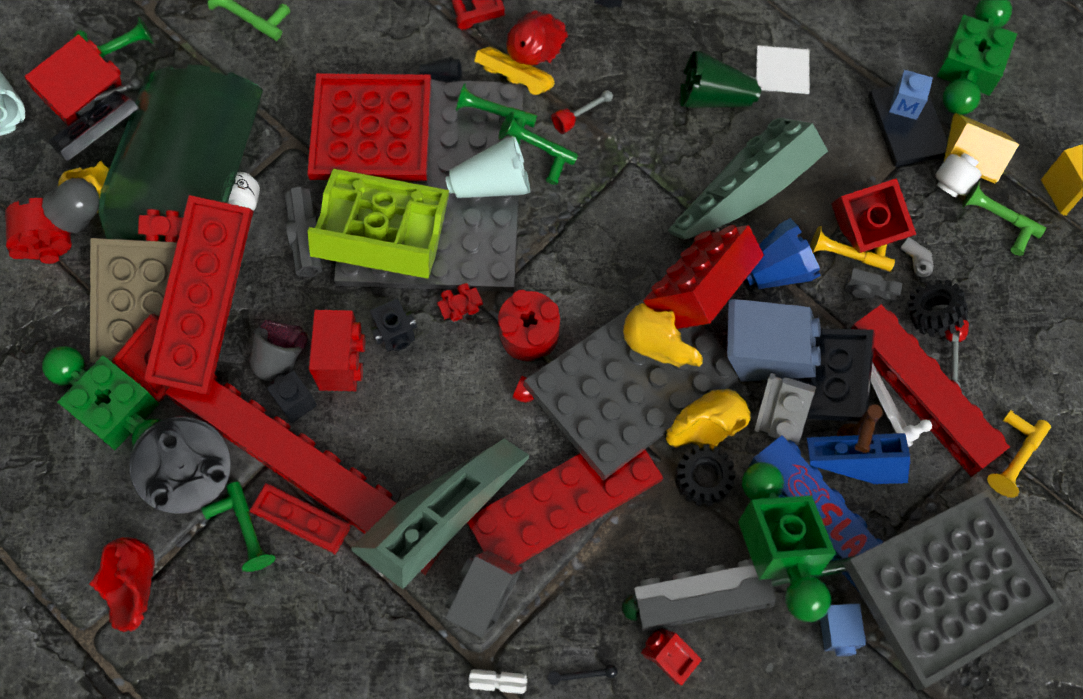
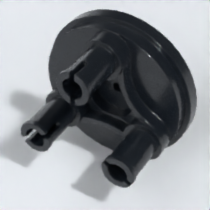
(179, 464)

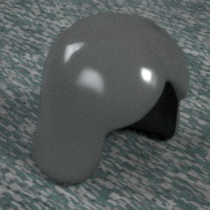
(71, 205)
(268, 359)

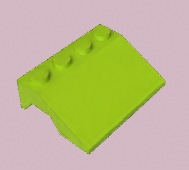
(379, 223)

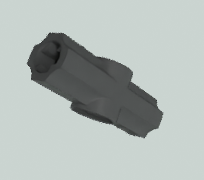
(300, 218)

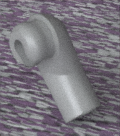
(921, 257)

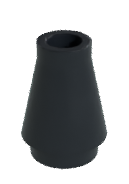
(443, 70)

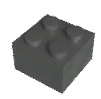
(482, 593)

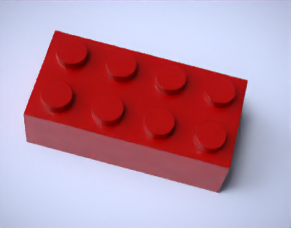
(706, 276)

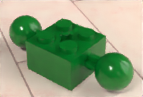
(976, 56)
(102, 397)
(786, 540)

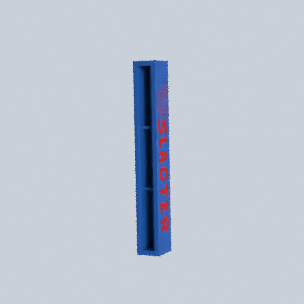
(846, 530)

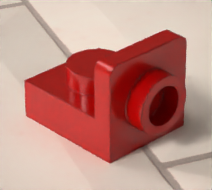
(671, 655)

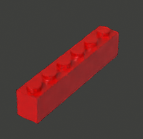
(931, 393)

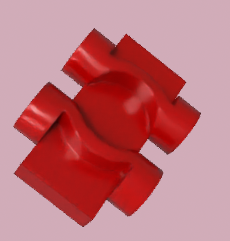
(154, 225)
(456, 306)

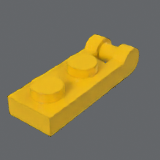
(499, 62)

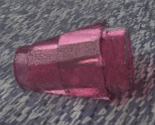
(285, 334)

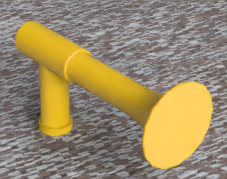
(877, 259)
(1005, 482)

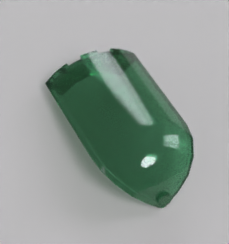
(178, 145)

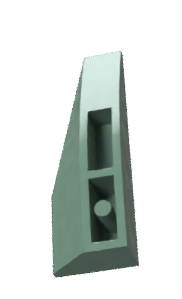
(753, 176)
(434, 514)

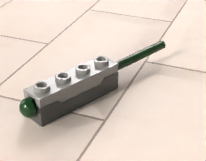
(706, 595)

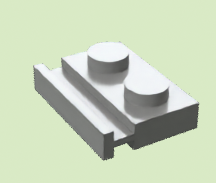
(785, 408)

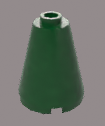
(716, 84)

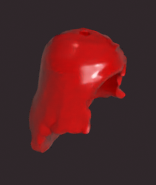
(541, 36)
(125, 581)

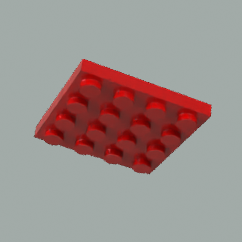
(371, 125)

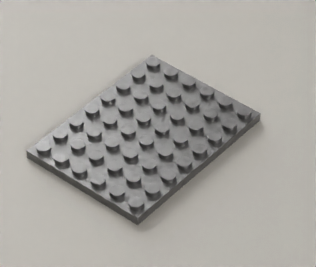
(476, 232)

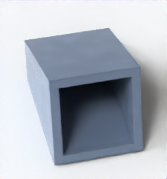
(772, 340)

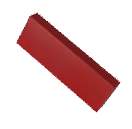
(300, 518)

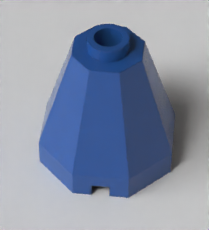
(785, 259)

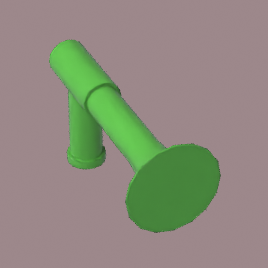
(267, 27)
(1027, 226)

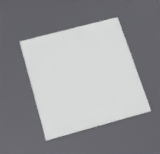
(783, 69)

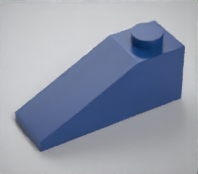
(884, 463)

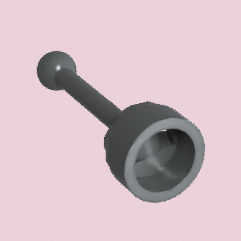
(133, 84)

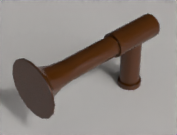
(863, 428)

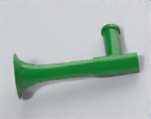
(138, 33)
(467, 99)
(561, 154)
(256, 557)

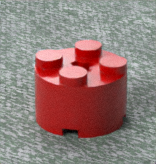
(33, 235)
(530, 309)

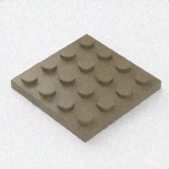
(125, 288)

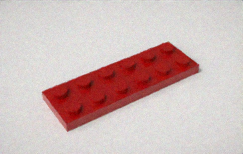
(199, 295)
(558, 506)

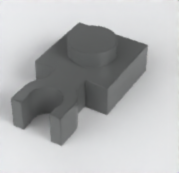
(867, 285)

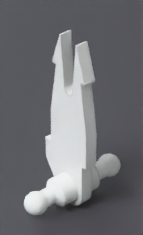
(912, 432)

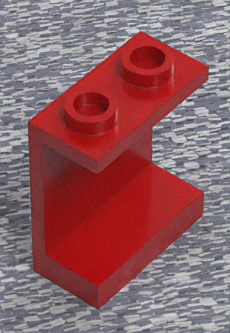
(73, 78)

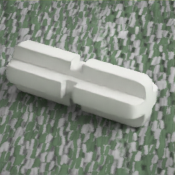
(504, 682)

